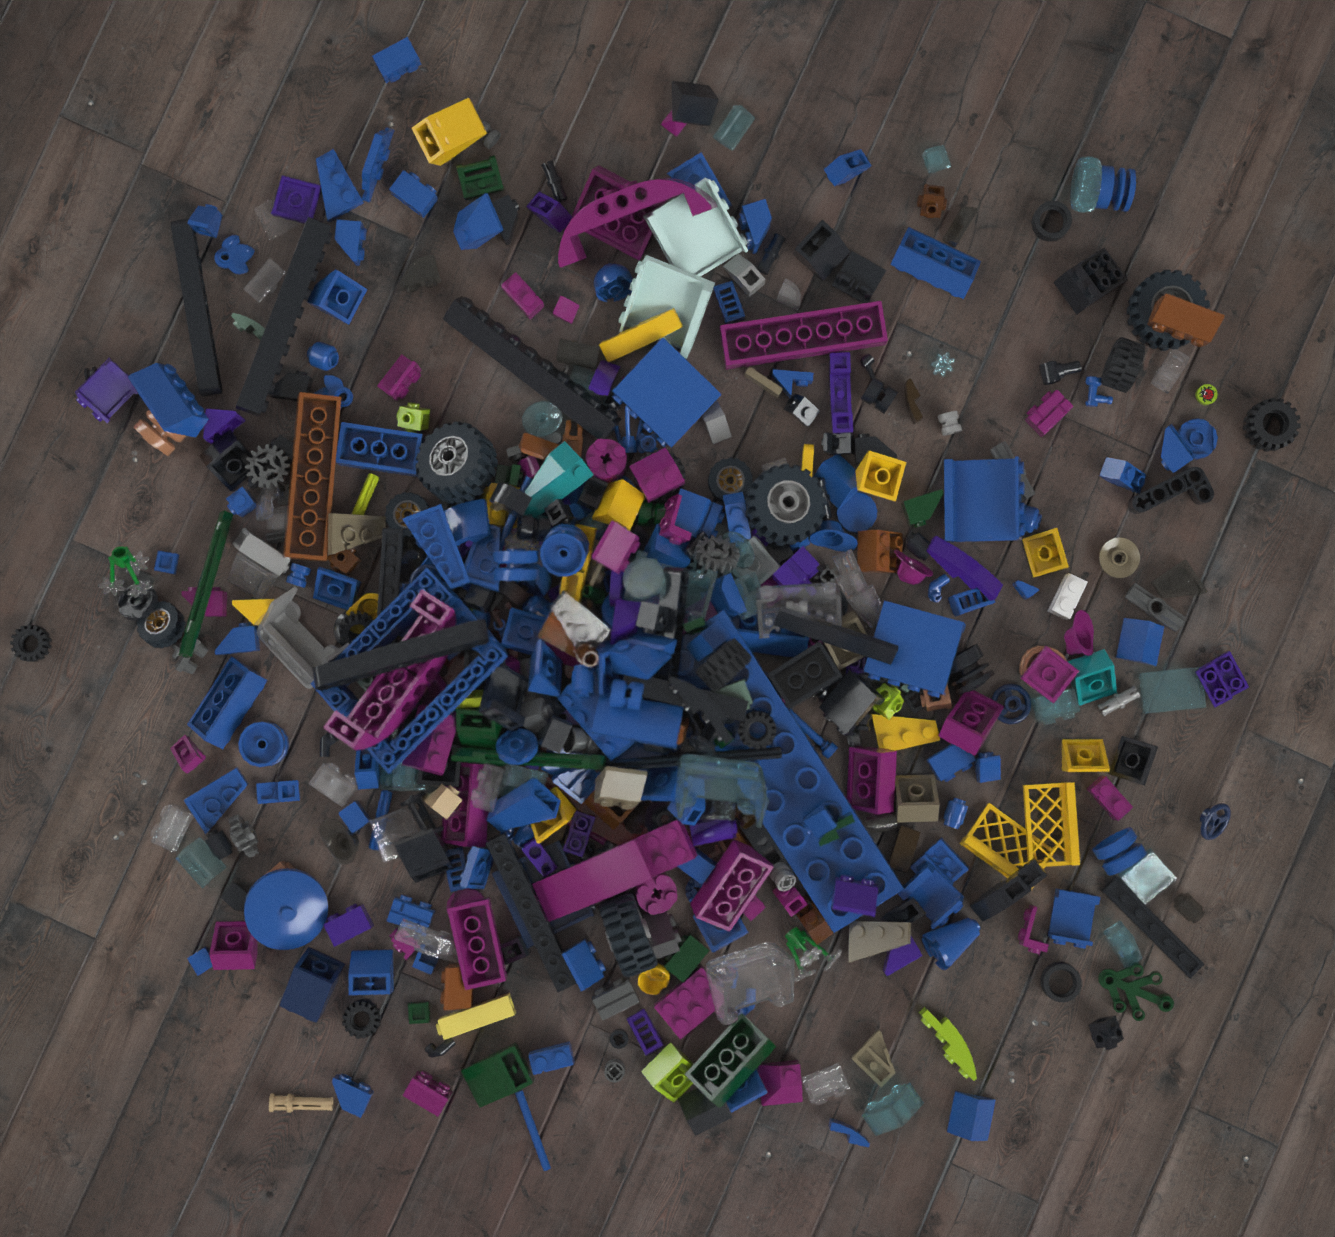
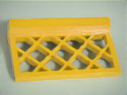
(1068, 820)
(986, 852)

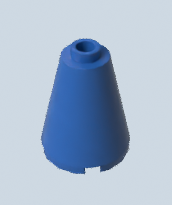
(950, 941)

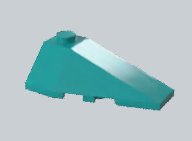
(556, 478)

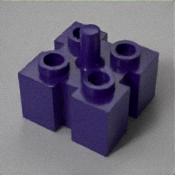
(797, 569)

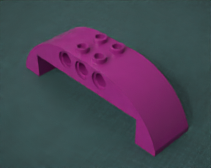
(594, 215)
(396, 692)

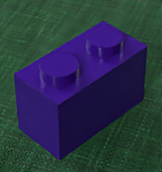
(349, 924)

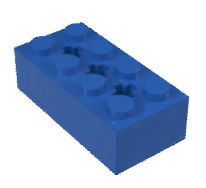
(373, 438)

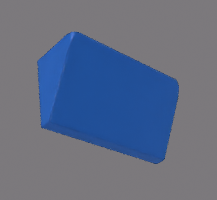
(656, 642)

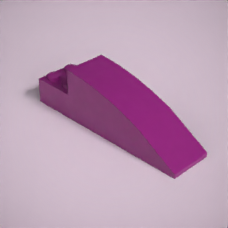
(615, 870)

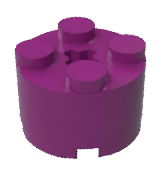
(610, 451)
(660, 900)

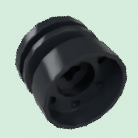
(968, 670)

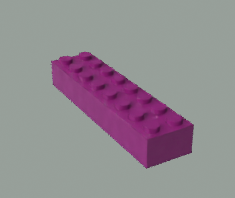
(803, 335)

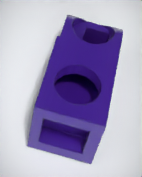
(539, 857)

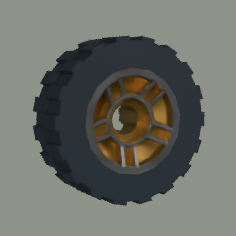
(722, 471)
(399, 505)
(171, 624)

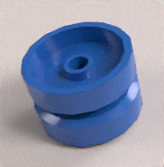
(564, 550)
(516, 565)
(276, 744)
(1119, 851)

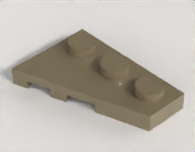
(876, 937)

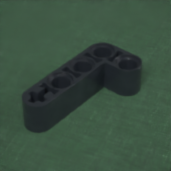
(1167, 492)

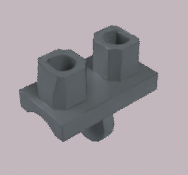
(185, 663)

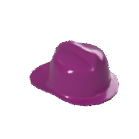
(911, 570)
(1080, 636)

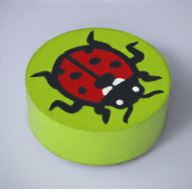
(1206, 394)

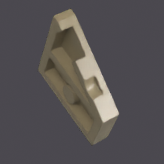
(875, 1059)

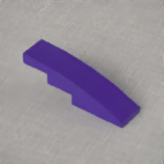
(960, 564)

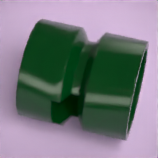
(651, 513)

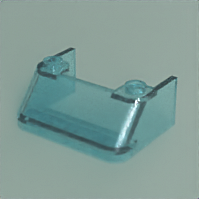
(722, 781)

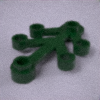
(1133, 989)

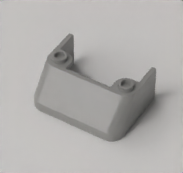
(292, 641)

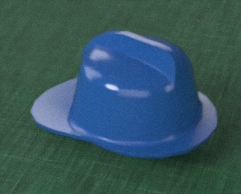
(832, 536)

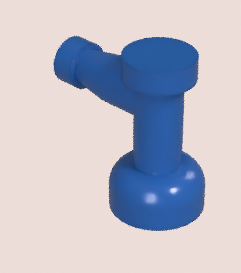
(1093, 398)

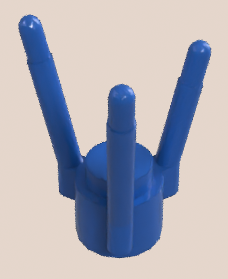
(628, 442)

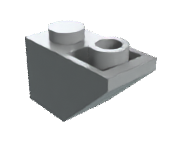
(745, 274)

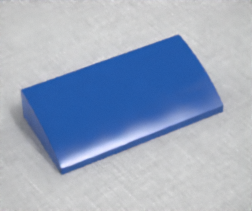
(652, 724)

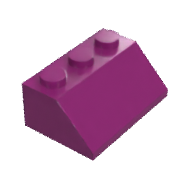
(434, 750)
(871, 779)

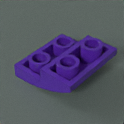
(1221, 679)

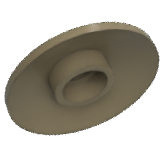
(1129, 557)

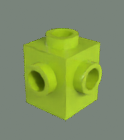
(413, 417)
(892, 703)

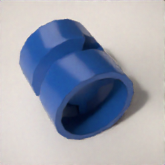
(619, 692)

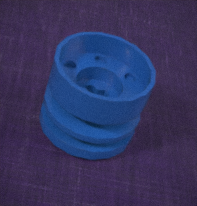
(1118, 188)

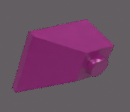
(781, 1082)

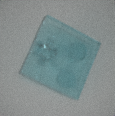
(1148, 877)

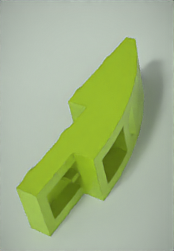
(955, 1048)

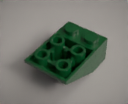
(477, 730)
(498, 1075)

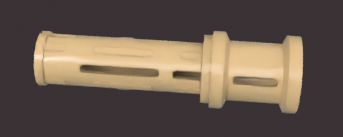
(291, 1103)

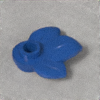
(237, 254)
(335, 387)

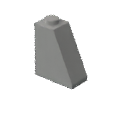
(261, 552)

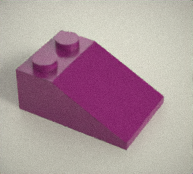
(971, 721)

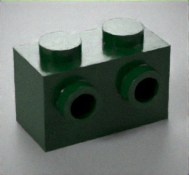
(686, 960)

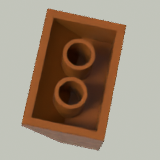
(1185, 320)

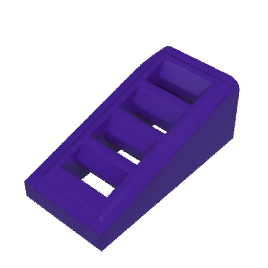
(660, 1044)

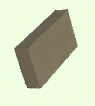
(763, 382)

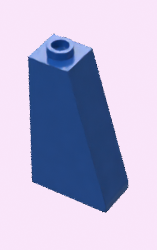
(524, 806)

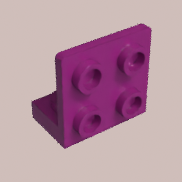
(400, 377)

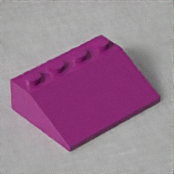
(627, 233)

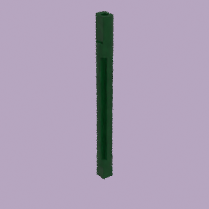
(205, 584)
(546, 759)

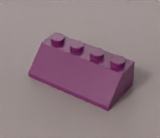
(466, 824)
(731, 886)
(477, 943)

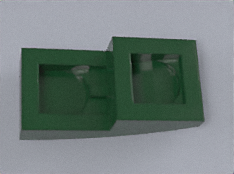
(832, 835)

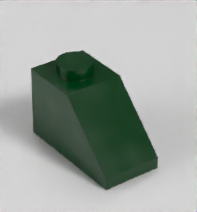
(921, 508)

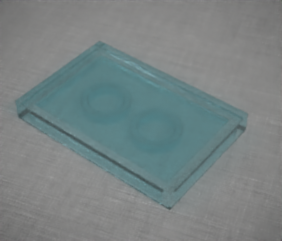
(1171, 690)

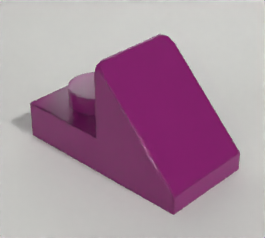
(187, 754)

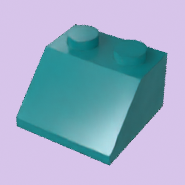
(1095, 677)

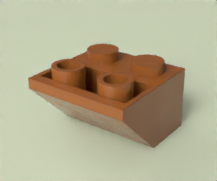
(877, 551)
(454, 994)

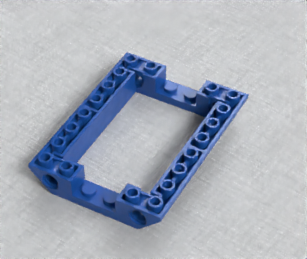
(382, 633)

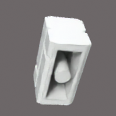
(1067, 596)

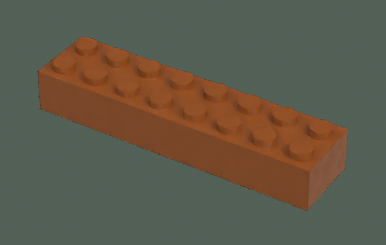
(312, 477)

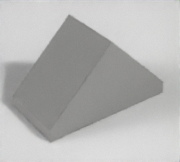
(716, 423)

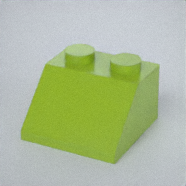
(668, 1072)

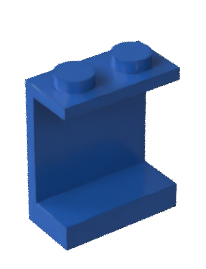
(933, 894)
(1072, 917)

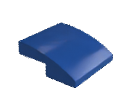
(469, 521)
(943, 859)

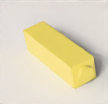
(476, 1016)

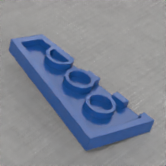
(436, 539)

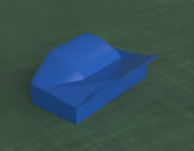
(727, 596)

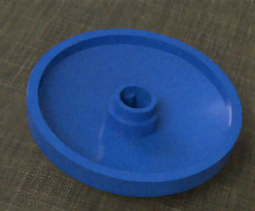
(285, 909)

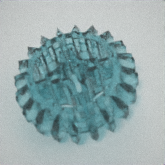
(1086, 184)

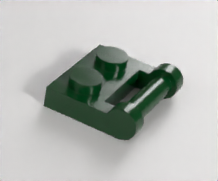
(482, 183)

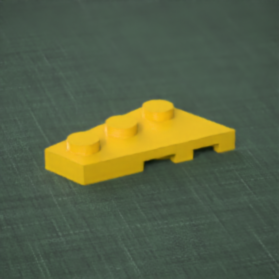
(903, 732)

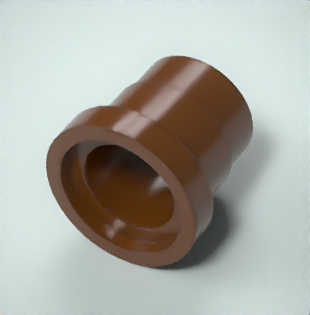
(582, 651)

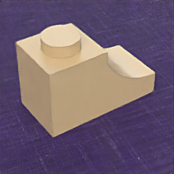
(443, 800)

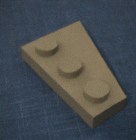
(351, 530)

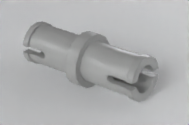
(1119, 701)

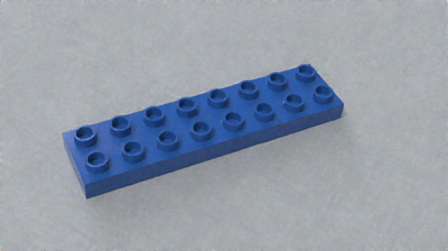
(796, 788)

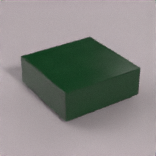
(695, 626)
(418, 1012)

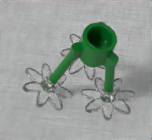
(123, 558)
(797, 939)

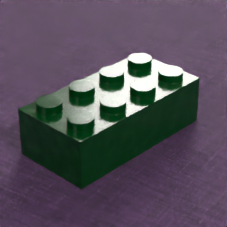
(730, 1060)

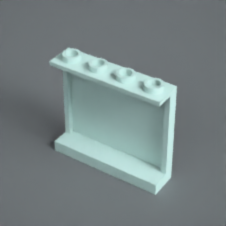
(699, 240)
(661, 289)

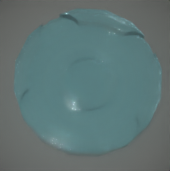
(643, 578)

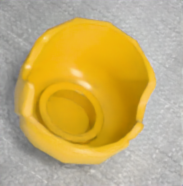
(654, 980)

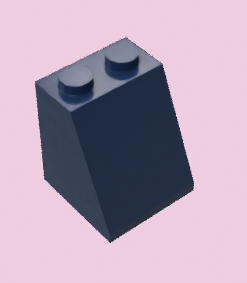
(311, 984)

